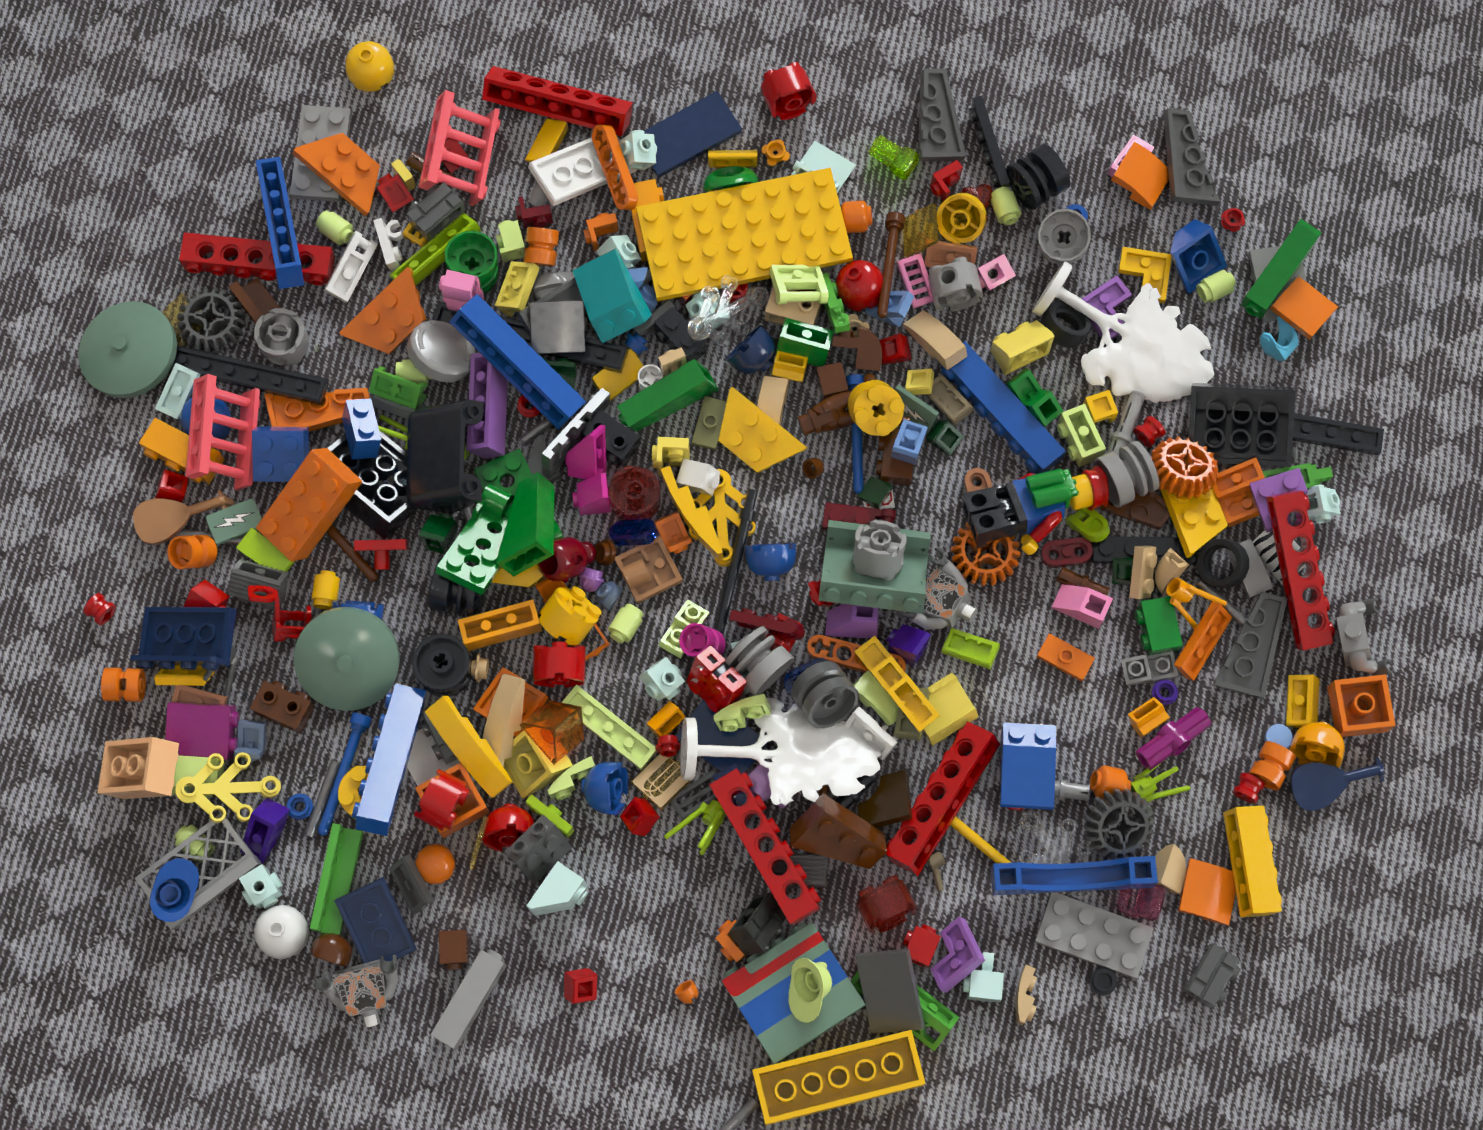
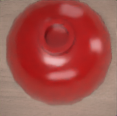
(859, 285)
(506, 826)

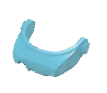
(1286, 341)

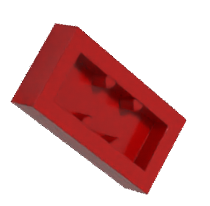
(381, 550)

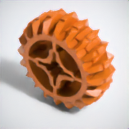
(1184, 467)
(992, 558)

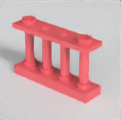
(437, 152)
(201, 435)

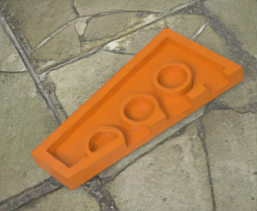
(299, 413)

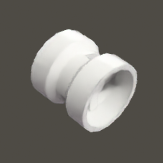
(649, 374)

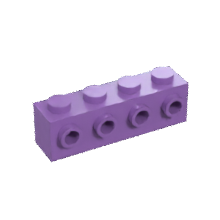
(490, 387)

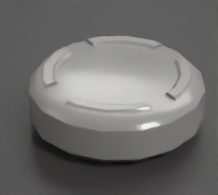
(440, 351)

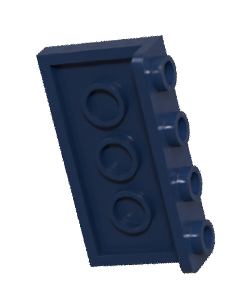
(186, 637)

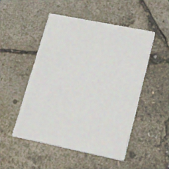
(423, 760)

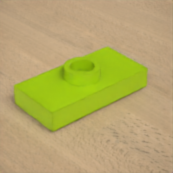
(970, 648)
(551, 813)

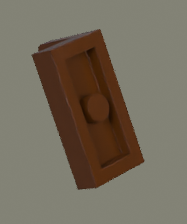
(254, 298)

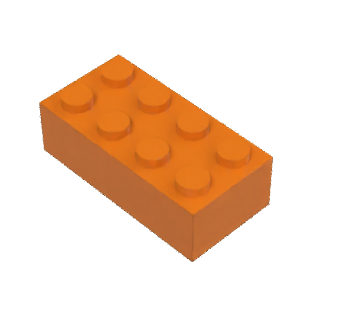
(309, 504)

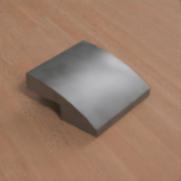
(557, 327)

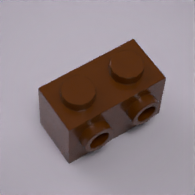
(282, 706)

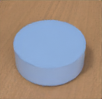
(1279, 734)

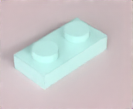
(177, 391)

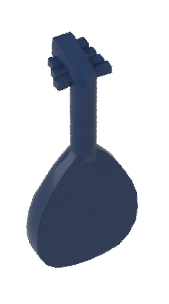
(1319, 784)

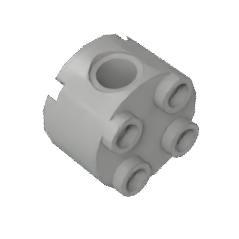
(955, 285)
(281, 337)
(879, 549)

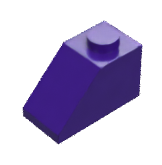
(908, 643)
(265, 828)

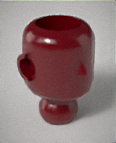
(568, 559)

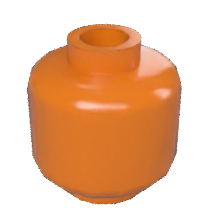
(856, 216)
(1107, 779)

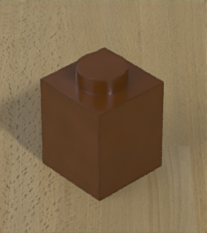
(831, 380)
(454, 949)

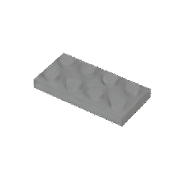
(316, 124)
(1094, 935)

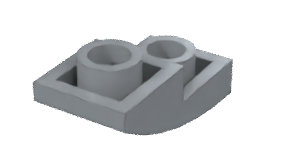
(1257, 576)
(1150, 668)

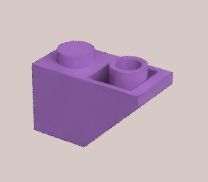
(852, 621)

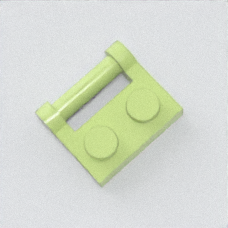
(798, 278)

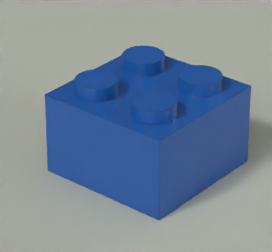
(278, 452)

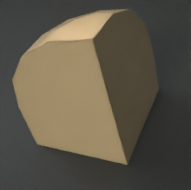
(1169, 567)
(1171, 868)

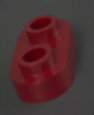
(1065, 551)

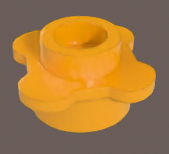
(775, 145)

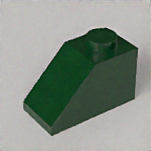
(439, 533)

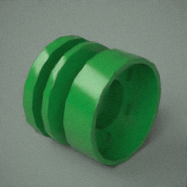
(474, 251)

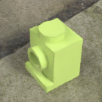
(510, 241)

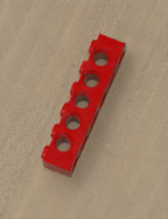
(556, 100)
(196, 246)
(1279, 508)
(725, 791)
(942, 811)

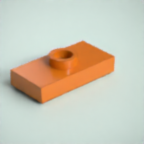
(1065, 657)

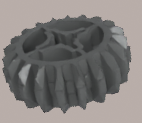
(211, 301)
(1128, 834)

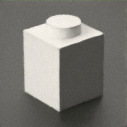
(698, 477)

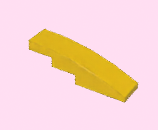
(696, 519)
(897, 683)
(467, 746)

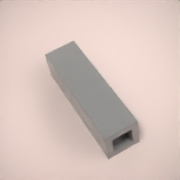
(469, 998)

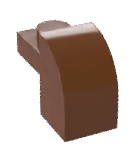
(867, 344)

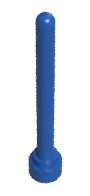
(857, 452)
(359, 724)

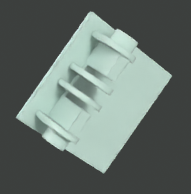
(821, 157)

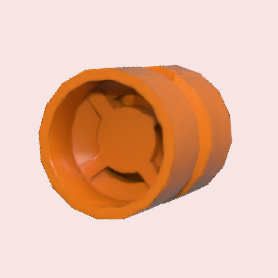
(541, 246)
(192, 551)
(115, 680)
(1273, 763)

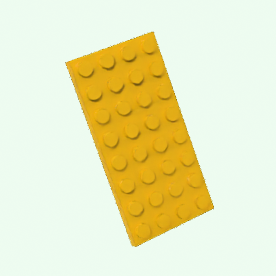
(743, 233)

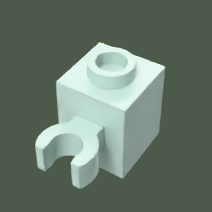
(984, 983)

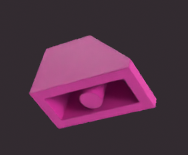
(588, 455)
(592, 495)

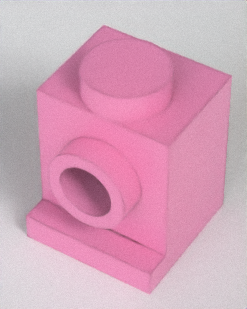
(1003, 269)

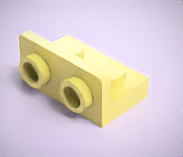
(516, 287)
(670, 451)

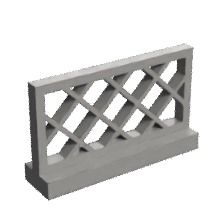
(218, 884)

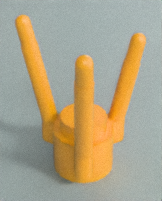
(1183, 592)

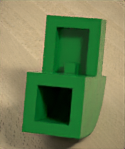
(1038, 401)

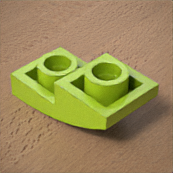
(263, 551)

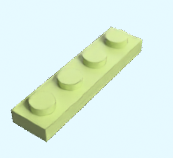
(611, 728)

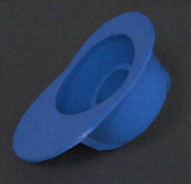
(174, 890)

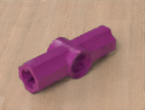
(1173, 738)

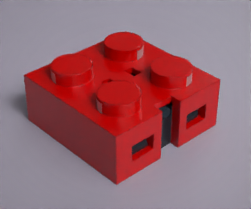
(715, 680)

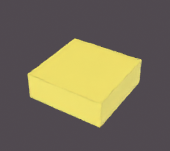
(407, 178)
(919, 381)

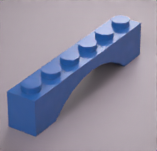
(1074, 877)

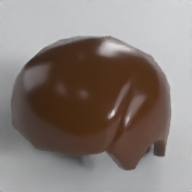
(332, 948)

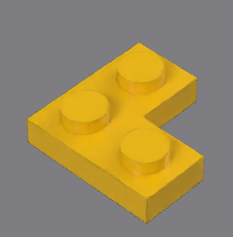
(1150, 265)

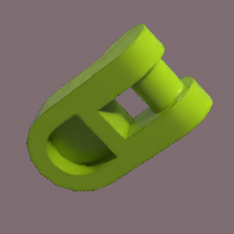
(1094, 528)

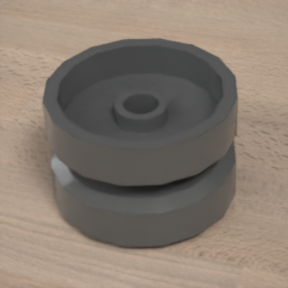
(824, 694)

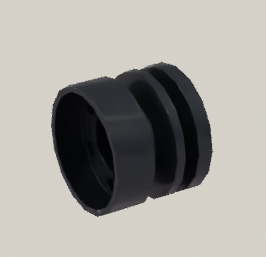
(1038, 176)
(446, 593)

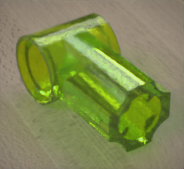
(900, 160)

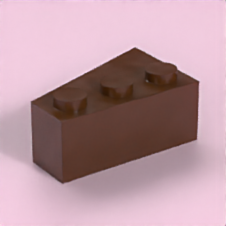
(838, 834)

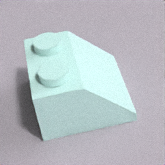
(558, 891)

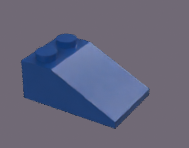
(1027, 766)

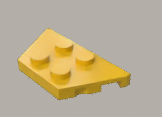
(755, 435)
(1195, 519)

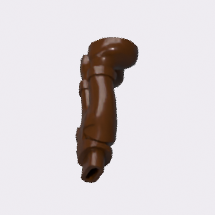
(830, 413)

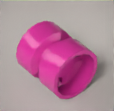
(698, 637)

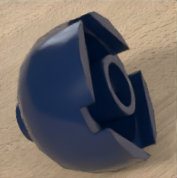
(753, 352)

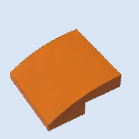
(1142, 175)
(1303, 307)
(1234, 491)
(533, 698)
(1208, 892)

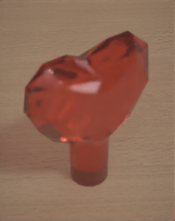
(982, 192)

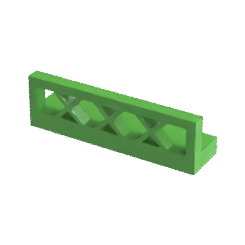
(336, 878)
(933, 1012)

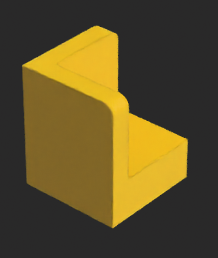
(1101, 407)

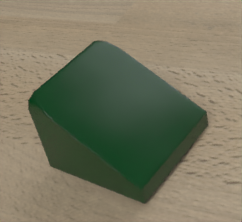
(944, 437)
(875, 492)
(1122, 570)

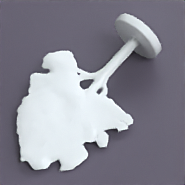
(1152, 352)
(804, 755)

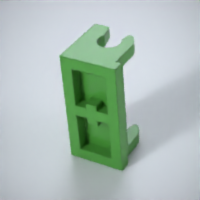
(397, 388)

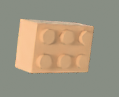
(138, 768)

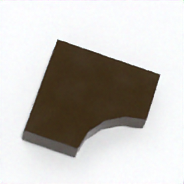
(890, 802)

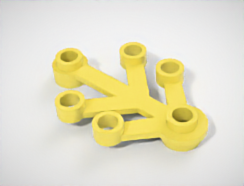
(223, 788)

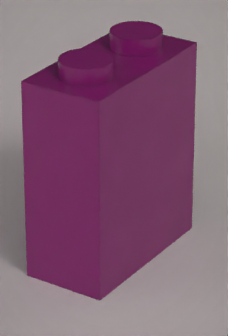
(202, 728)

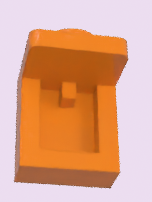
(599, 226)
(673, 533)
(730, 948)

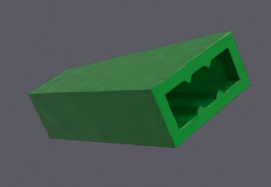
(1281, 269)
(667, 396)
(529, 527)

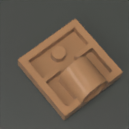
(648, 570)

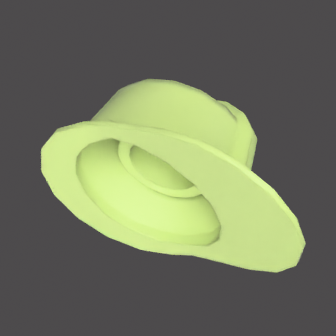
(807, 988)

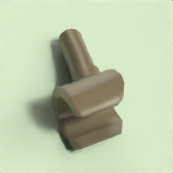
(935, 861)

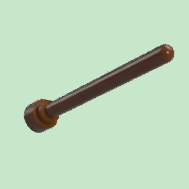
(894, 223)
(348, 549)

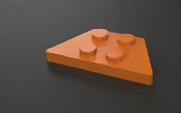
(343, 168)
(389, 316)

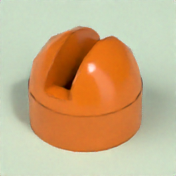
(687, 991)

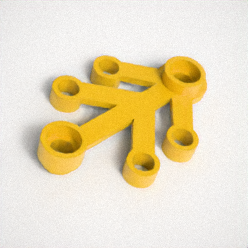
(722, 512)

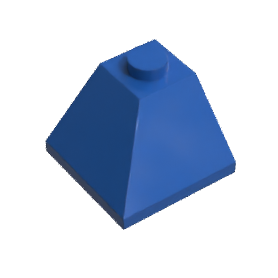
(1196, 254)

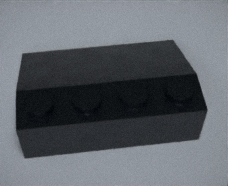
(1243, 422)
(378, 504)

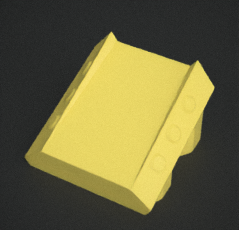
(952, 706)

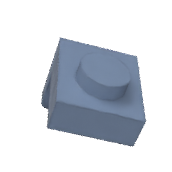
(251, 739)

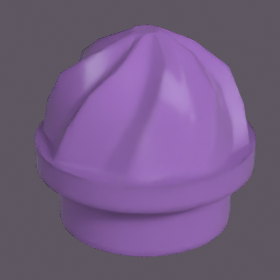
(591, 579)

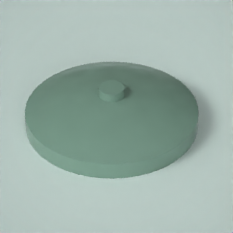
(127, 349)
(346, 658)

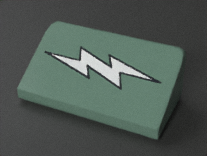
(917, 409)
(233, 521)

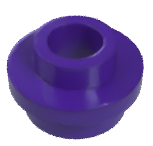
(1170, 687)

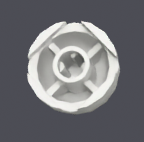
(281, 932)

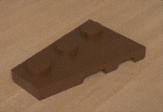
(1146, 510)

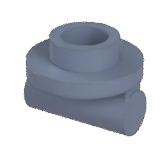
(608, 594)

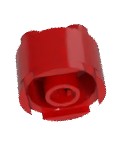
(787, 91)
(559, 665)
(441, 800)

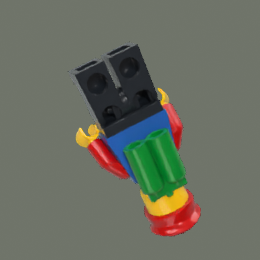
(1032, 505)

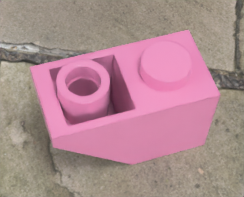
(1082, 604)

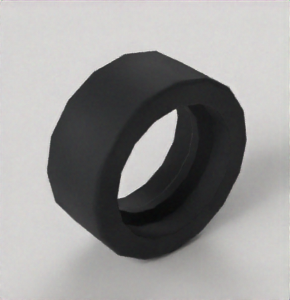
(1064, 336)
(1204, 558)

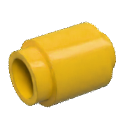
(325, 589)

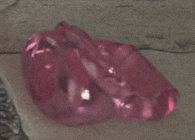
(1147, 905)

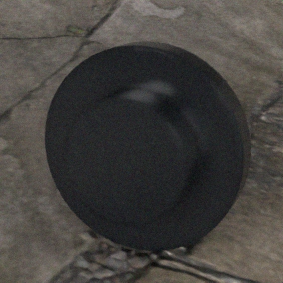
(1103, 981)

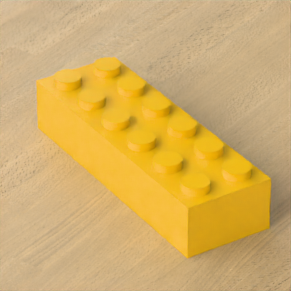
(838, 1077)

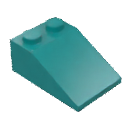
(610, 296)

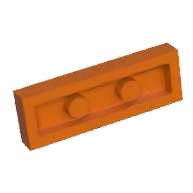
(1203, 641)

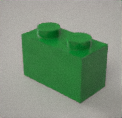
(805, 341)
(1158, 626)

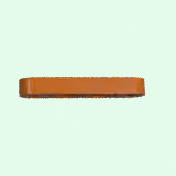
(624, 192)
(852, 663)

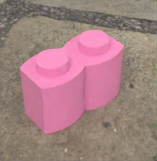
(459, 289)

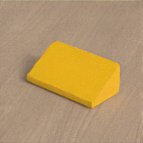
(548, 139)
(726, 158)
(618, 382)
(1302, 700)

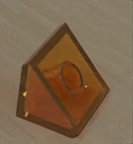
(555, 729)

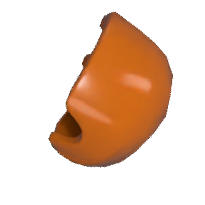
(435, 863)

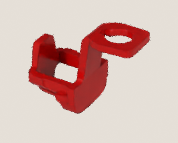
(279, 631)

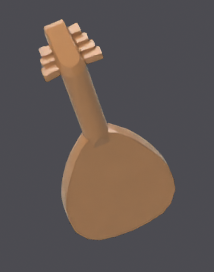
(162, 519)

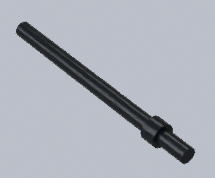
(747, 516)

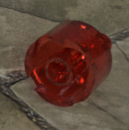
(641, 482)
(886, 905)

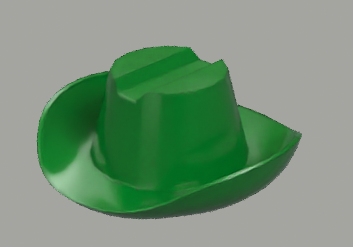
(729, 177)

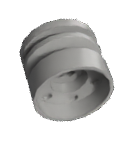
(1065, 222)
(1129, 473)
(754, 656)

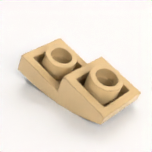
(773, 396)
(1024, 1003)

